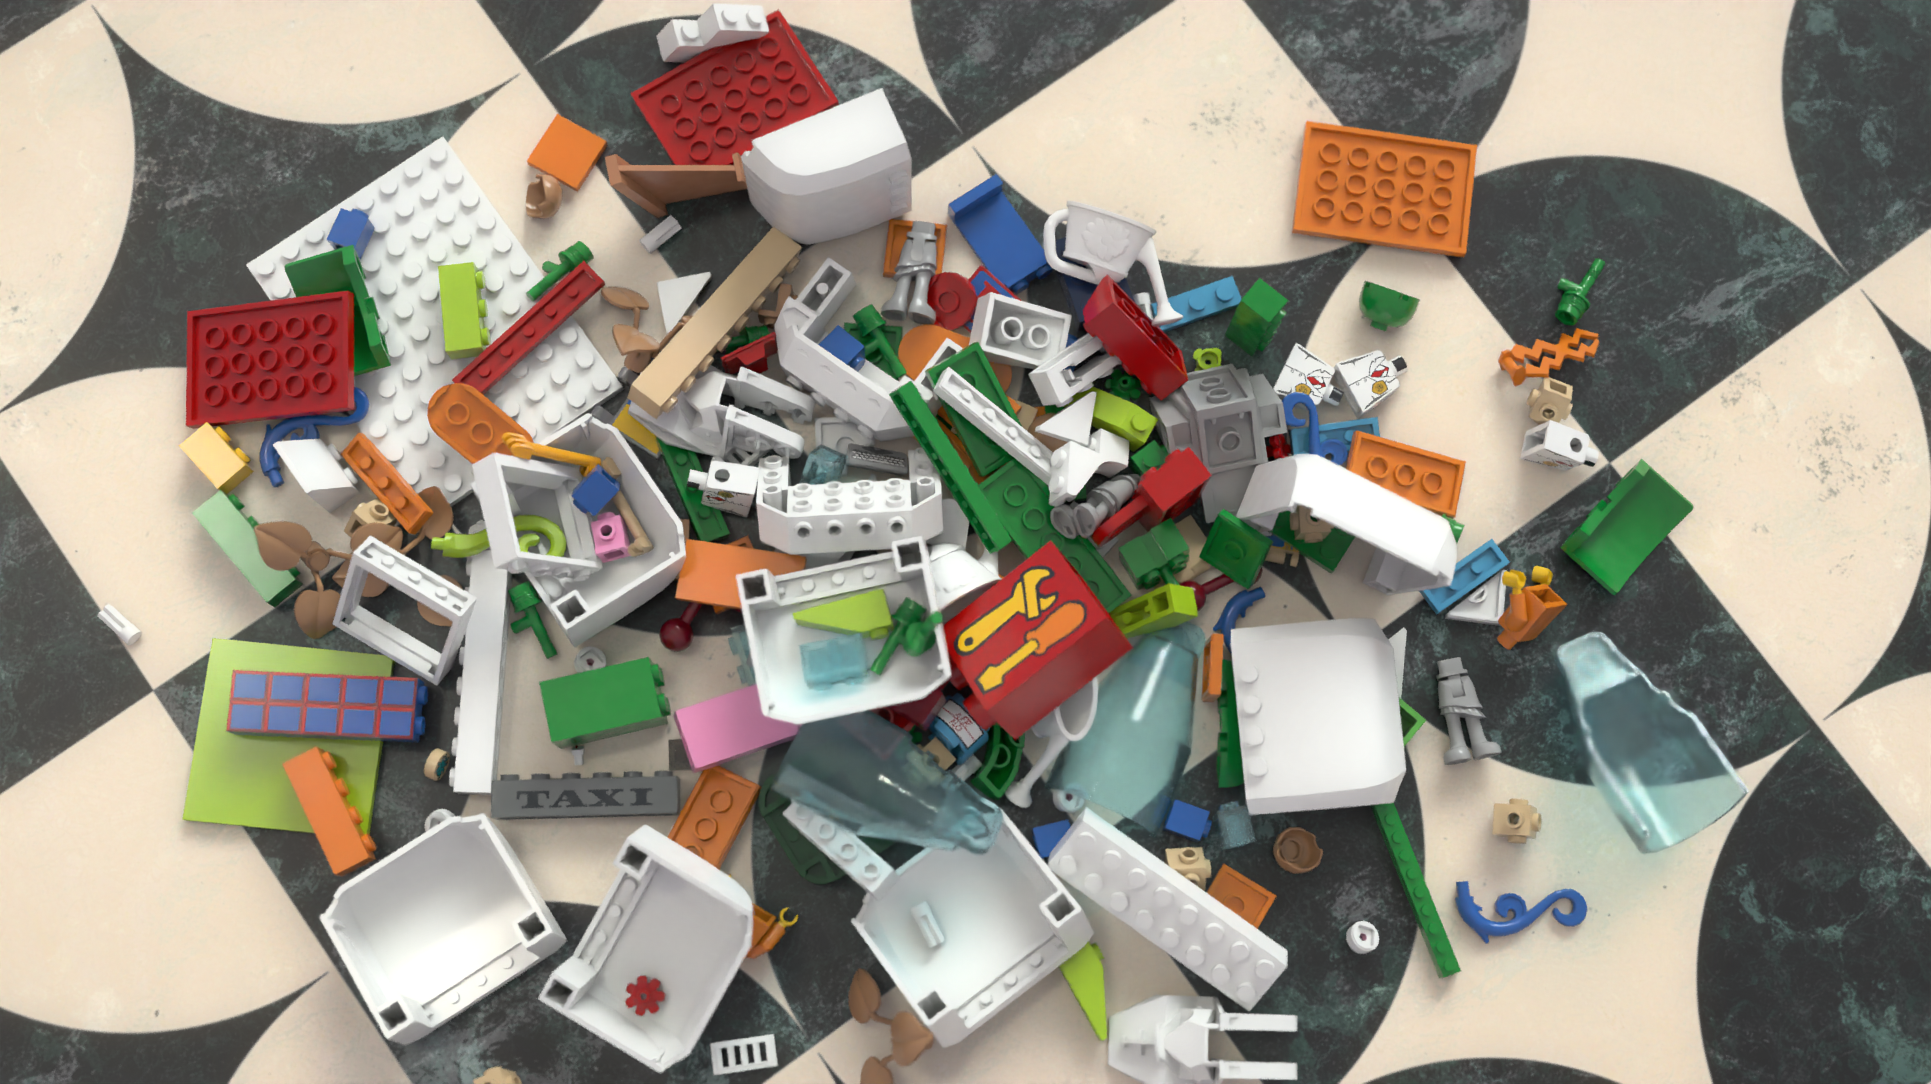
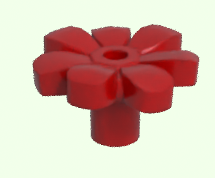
(1278, 448)
(651, 992)

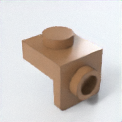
(769, 317)

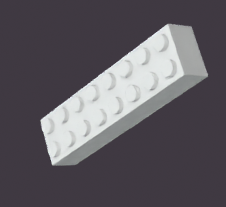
(1168, 909)

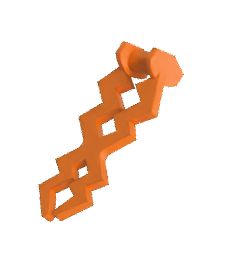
(1561, 350)

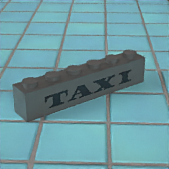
(585, 796)

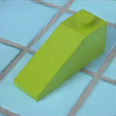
(1120, 417)
(1156, 610)
(858, 614)
(1086, 981)

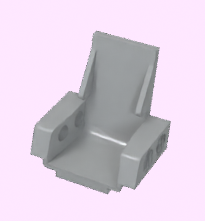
(1224, 423)

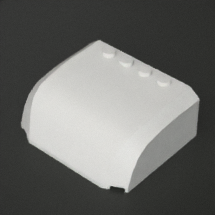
(832, 172)
(1411, 543)
(624, 583)
(776, 637)
(1317, 715)
(662, 920)
(440, 926)
(1001, 927)

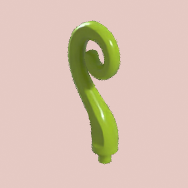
(467, 545)

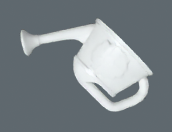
(1106, 246)
(960, 577)
(1064, 724)

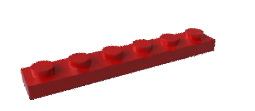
(531, 329)

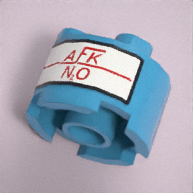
(957, 729)

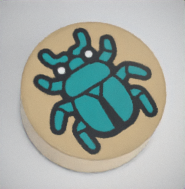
(436, 764)

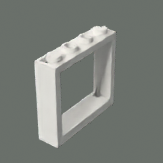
(490, 480)
(419, 584)

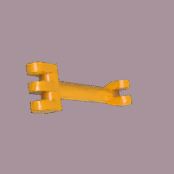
(523, 449)

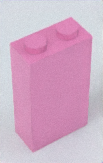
(729, 729)

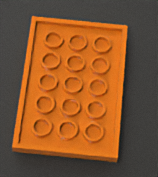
(1384, 189)

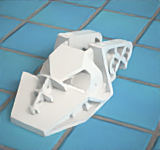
(708, 427)
(1168, 1041)

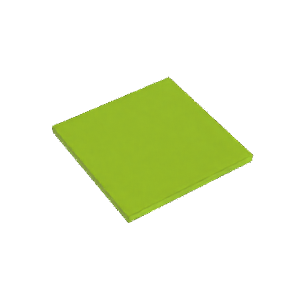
(243, 776)

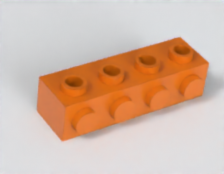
(329, 810)

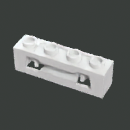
(1059, 385)
(845, 851)

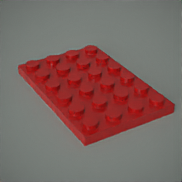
(734, 96)
(270, 360)

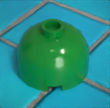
(1386, 306)

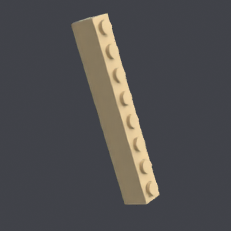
(714, 323)

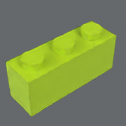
(463, 310)

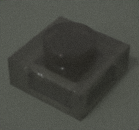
(677, 756)

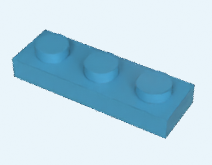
(1202, 302)
(1341, 431)
(1467, 575)

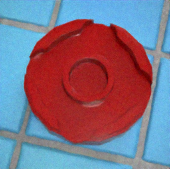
(952, 300)

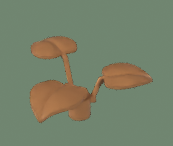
(629, 341)
(435, 526)
(285, 543)
(908, 1035)

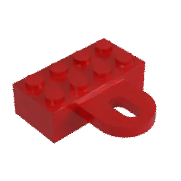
(1159, 495)

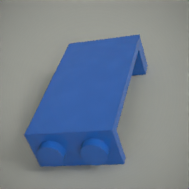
(999, 235)

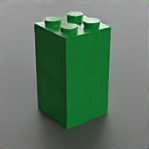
(605, 702)

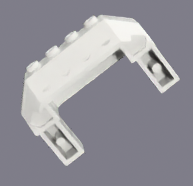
(852, 394)
(847, 514)

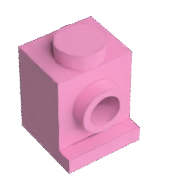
(617, 543)

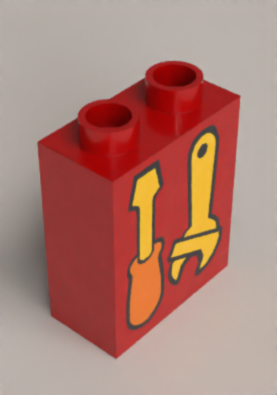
(1031, 643)

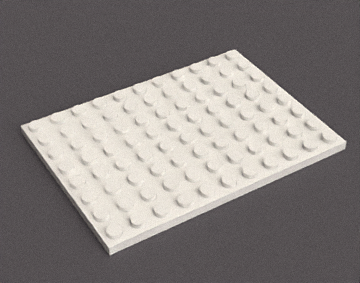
(426, 218)

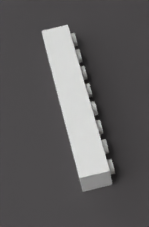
(482, 678)

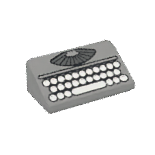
(876, 459)

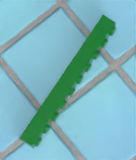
(950, 467)
(1416, 889)

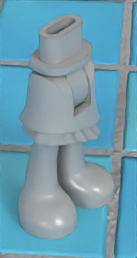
(915, 264)
(1101, 502)
(1459, 701)

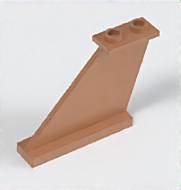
(663, 184)

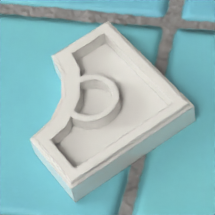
(837, 435)

